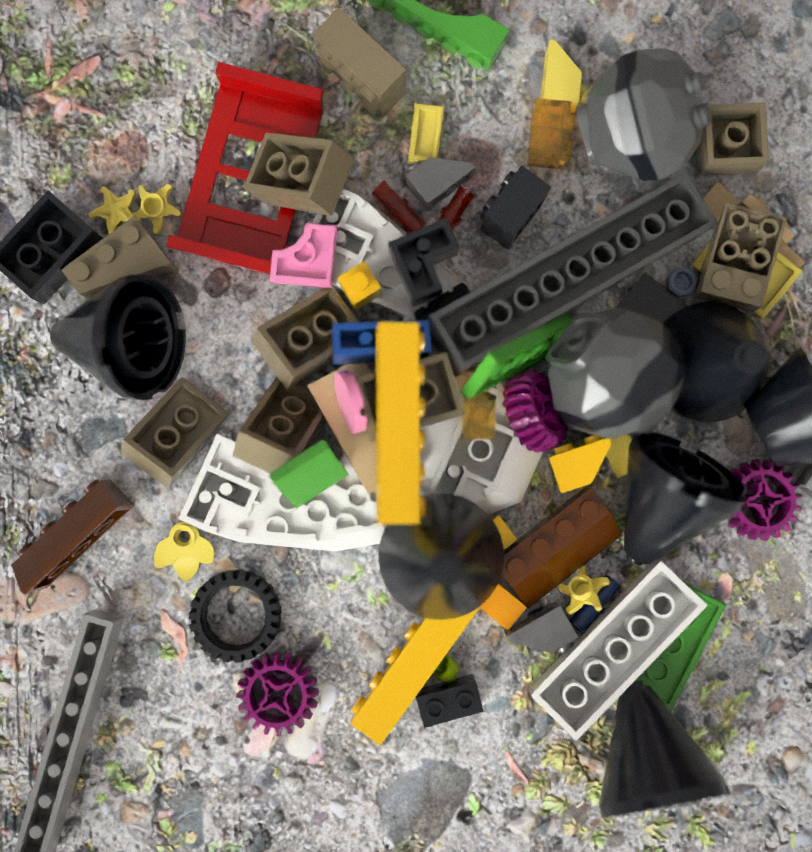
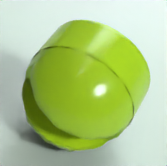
(447, 669)

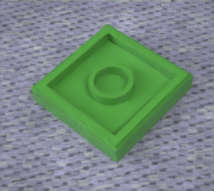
(308, 474)

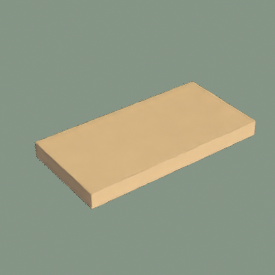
(355, 446)

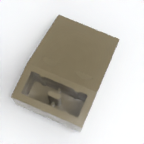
(740, 258)

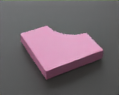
(308, 260)

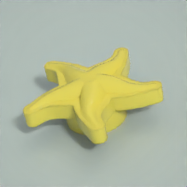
(156, 207)
(115, 209)
(583, 591)

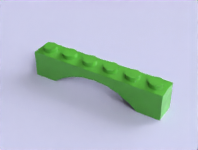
(473, 37)

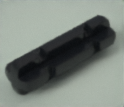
(441, 301)

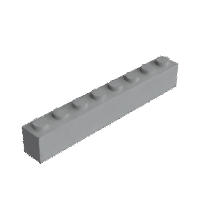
(69, 732)

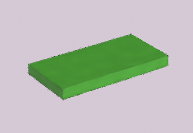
(514, 357)
(675, 664)

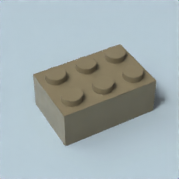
(360, 63)
(299, 173)
(301, 337)
(438, 390)
(279, 427)

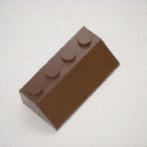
(70, 536)
(559, 546)

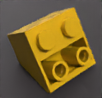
(579, 464)

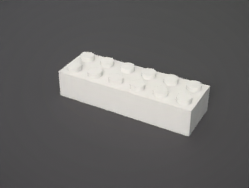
(616, 648)

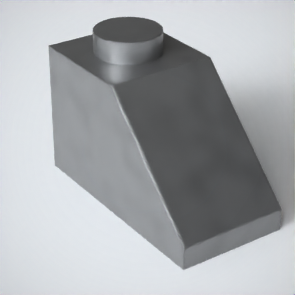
(437, 179)
(544, 630)

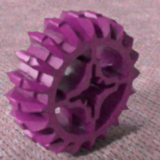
(532, 412)
(763, 511)
(285, 705)

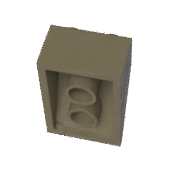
(173, 432)

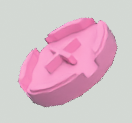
(350, 401)

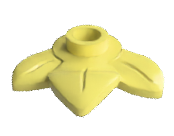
(184, 555)

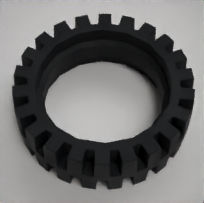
(206, 637)

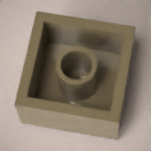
(734, 140)

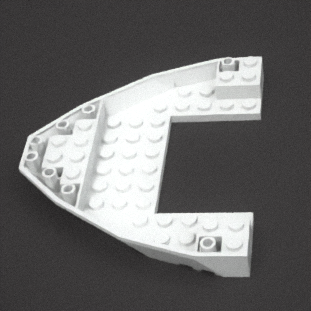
(247, 507)

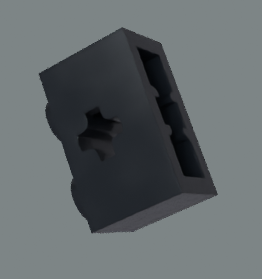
(449, 701)

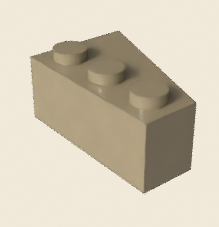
(121, 253)

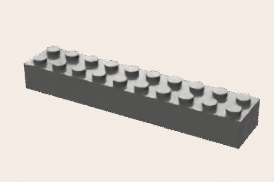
(570, 273)

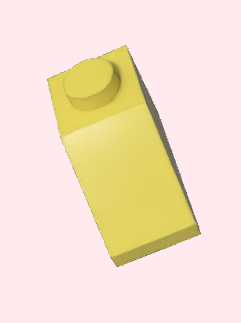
(561, 77)

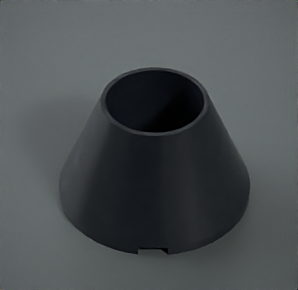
(784, 412)

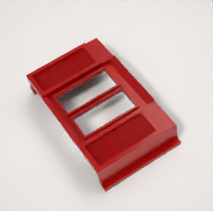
(247, 108)

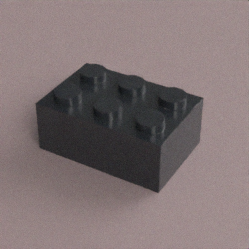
(43, 245)

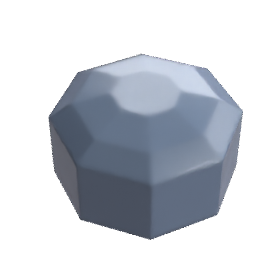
(681, 282)

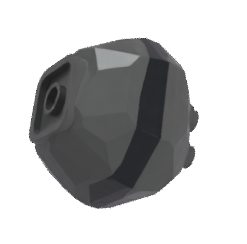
(644, 114)
(614, 373)

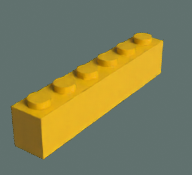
(398, 423)
(405, 674)

